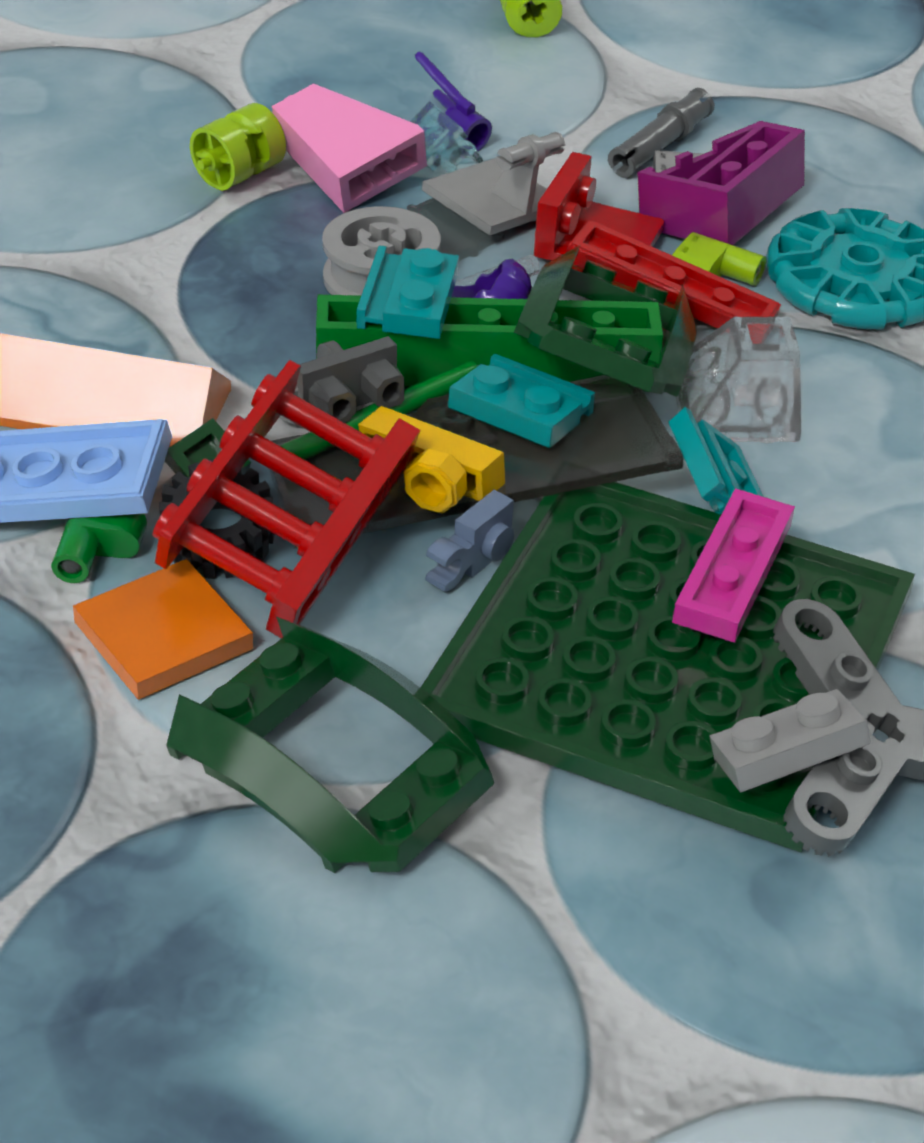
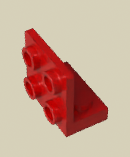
(569, 206)

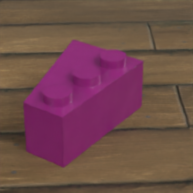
(728, 187)

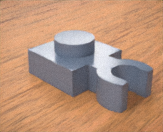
(479, 538)

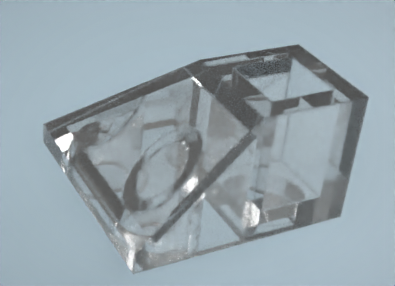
(747, 380)

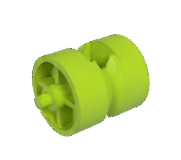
(237, 146)

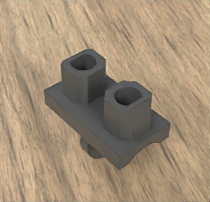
(352, 377)

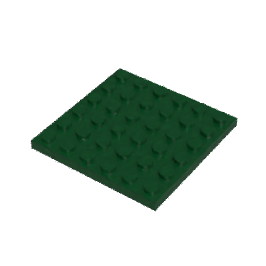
(589, 674)

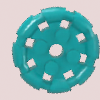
(862, 265)

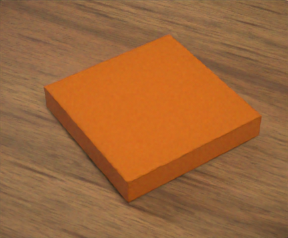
(162, 628)

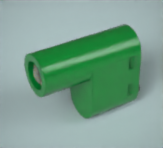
(96, 536)

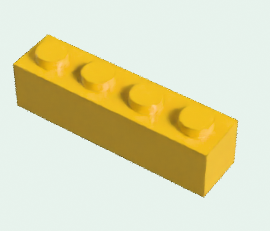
(482, 463)

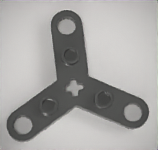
(858, 779)

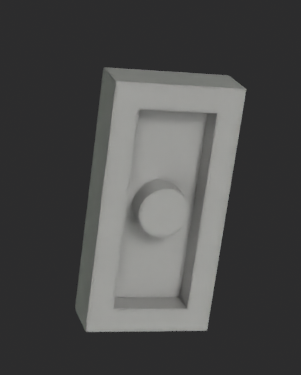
(789, 739)

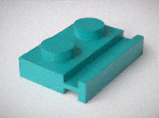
(409, 291)
(521, 400)
(713, 460)

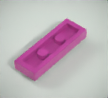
(733, 565)

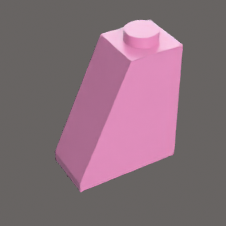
(348, 144)

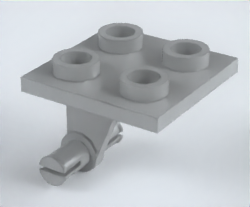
(499, 190)

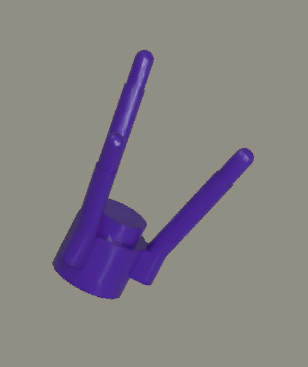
(458, 107)

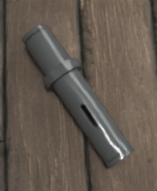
(671, 125)

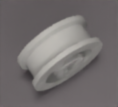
(354, 237)

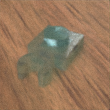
(444, 139)

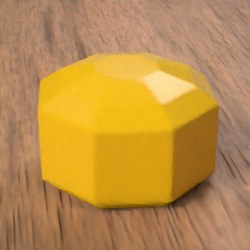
(435, 480)

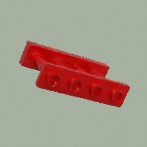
(318, 544)

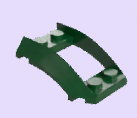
(576, 339)
(394, 825)

